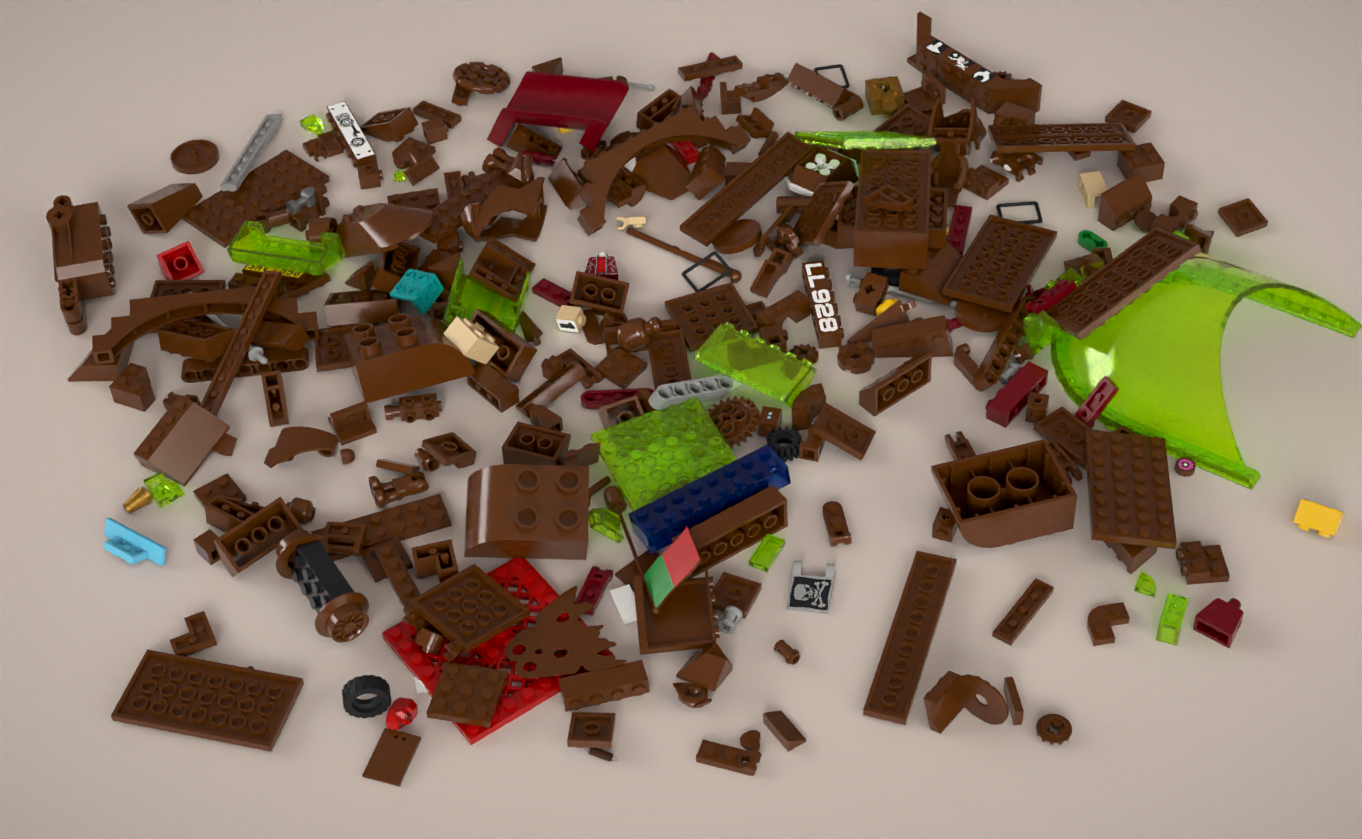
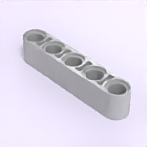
(703, 388)

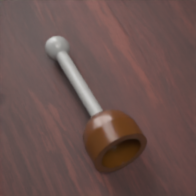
(622, 78)

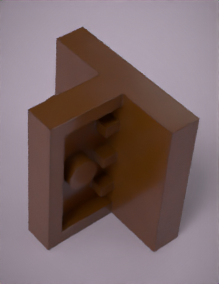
(352, 423)

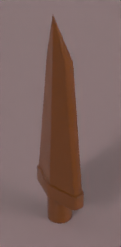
(530, 330)

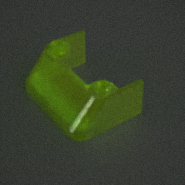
(1041, 328)

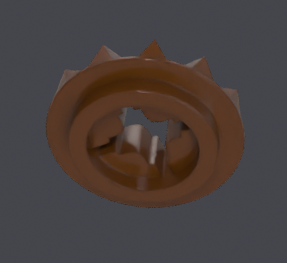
(812, 354)
(1058, 723)

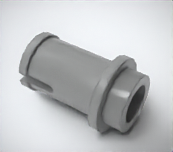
(1010, 372)

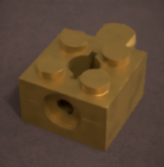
(885, 100)

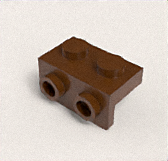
(756, 124)
(783, 202)

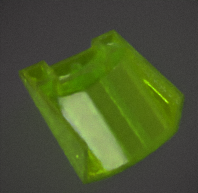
(468, 296)

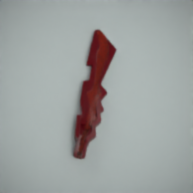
(706, 83)

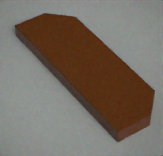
(591, 328)

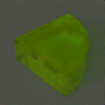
(1145, 585)

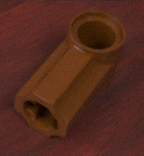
(272, 219)

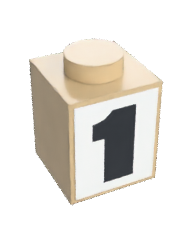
(570, 318)

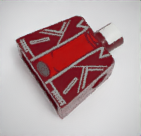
(602, 266)

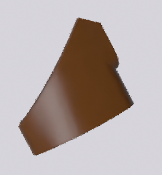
(301, 440)

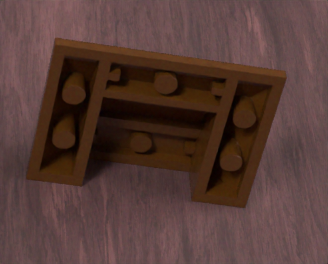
(500, 270)

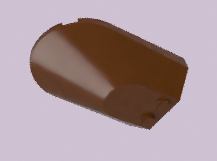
(381, 227)

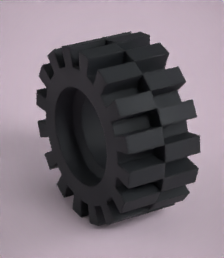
(785, 436)

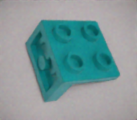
(419, 288)

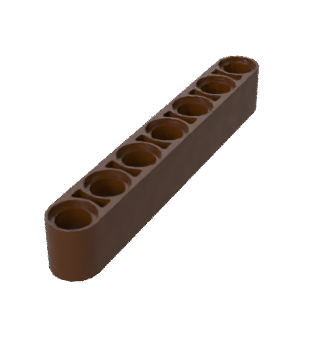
(1002, 347)
(278, 359)

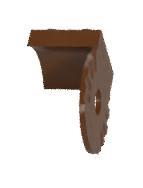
(959, 692)

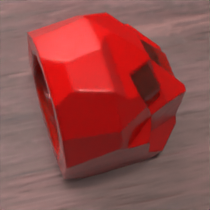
(401, 713)

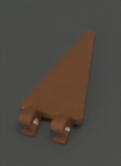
(893, 315)

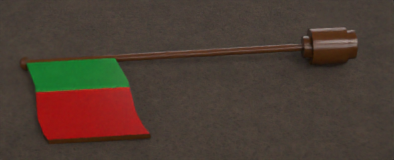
(670, 567)

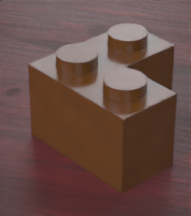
(133, 388)
(435, 559)

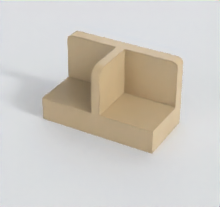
(1091, 186)

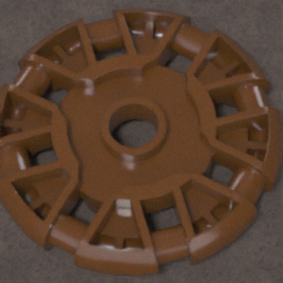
(481, 78)

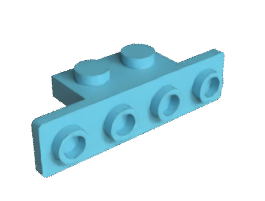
(132, 545)

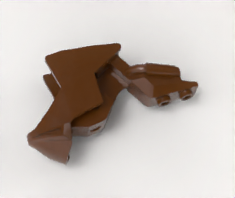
(954, 139)
(523, 196)

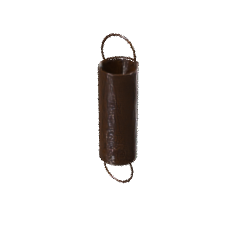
(601, 754)

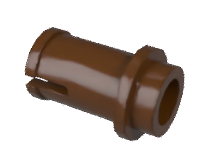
(791, 655)

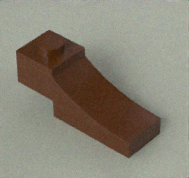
(771, 272)

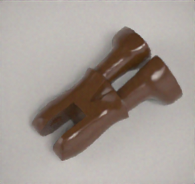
(498, 160)
(397, 488)

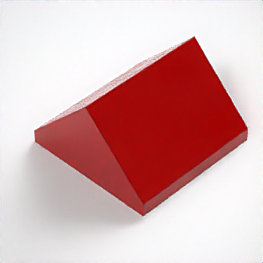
(179, 263)

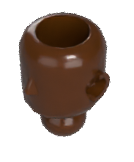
(638, 332)

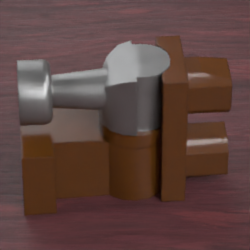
(308, 206)

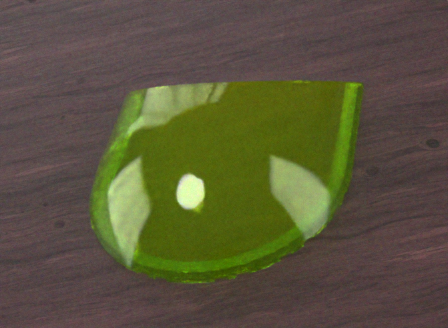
(1168, 358)

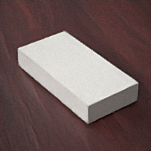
(624, 603)

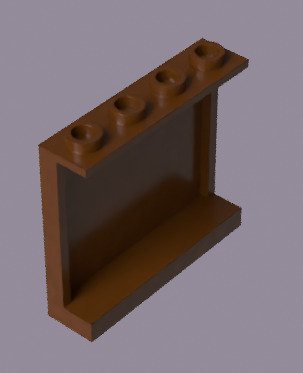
(683, 619)

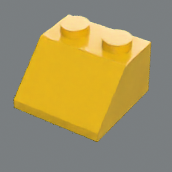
(1318, 517)

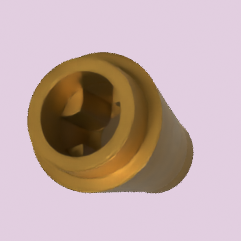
(137, 500)

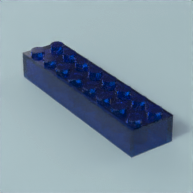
(708, 496)

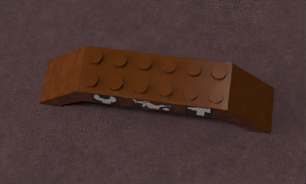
(969, 78)

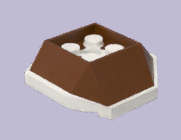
(819, 167)

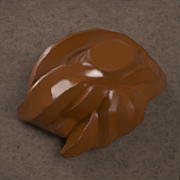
(692, 694)

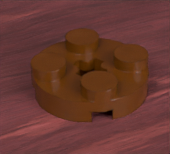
(789, 241)
(847, 355)

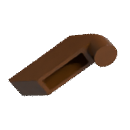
(964, 362)

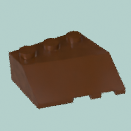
(90, 371)

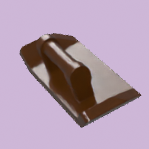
(566, 184)
(765, 241)

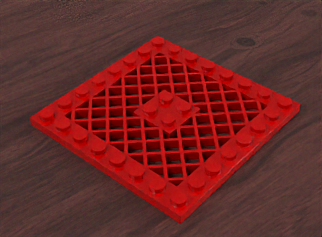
(491, 654)

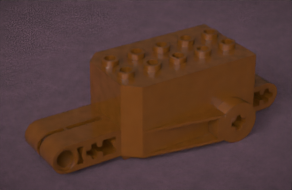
(80, 258)

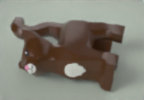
(1017, 162)

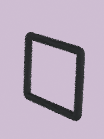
(835, 66)
(1022, 204)
(700, 262)

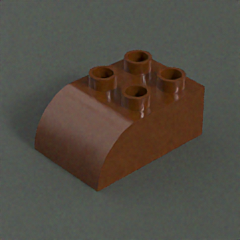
(403, 356)
(1007, 494)
(528, 512)

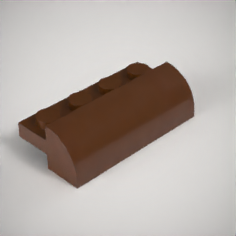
(624, 188)

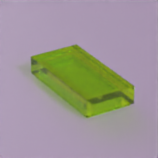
(767, 552)

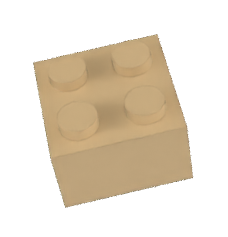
(471, 339)

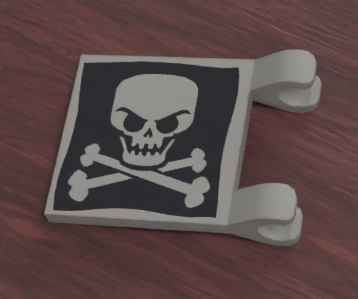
(810, 592)

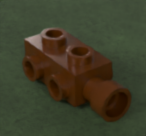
(414, 408)

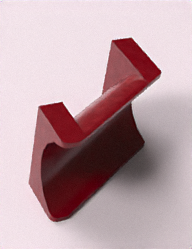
(561, 103)

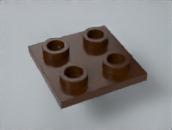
(582, 457)

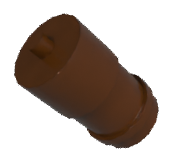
(848, 107)

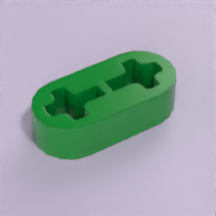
(1090, 240)

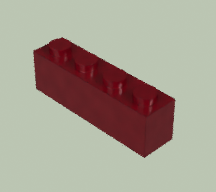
(1015, 394)

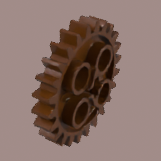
(735, 419)

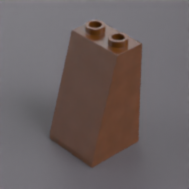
(165, 207)

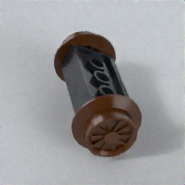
(339, 609)

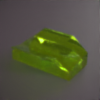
(162, 490)
(606, 523)

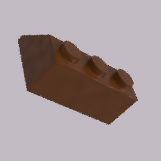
(1124, 201)
(599, 293)
(535, 445)

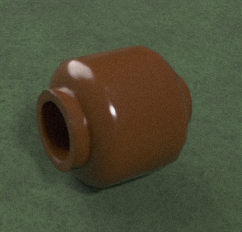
(302, 510)

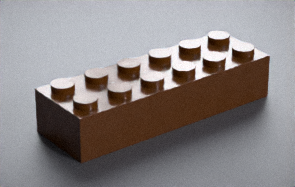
(738, 527)

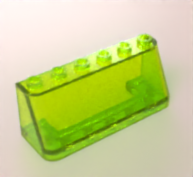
(255, 248)
(756, 363)

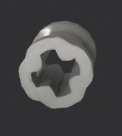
(728, 622)

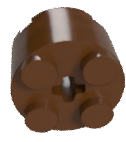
(320, 225)

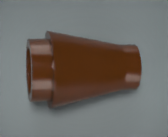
(426, 460)

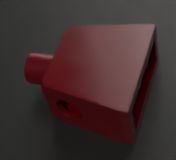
(1220, 621)

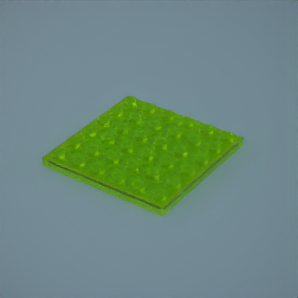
(864, 139)
(662, 451)

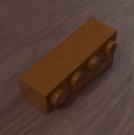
(913, 339)

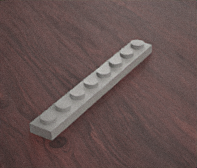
(251, 152)

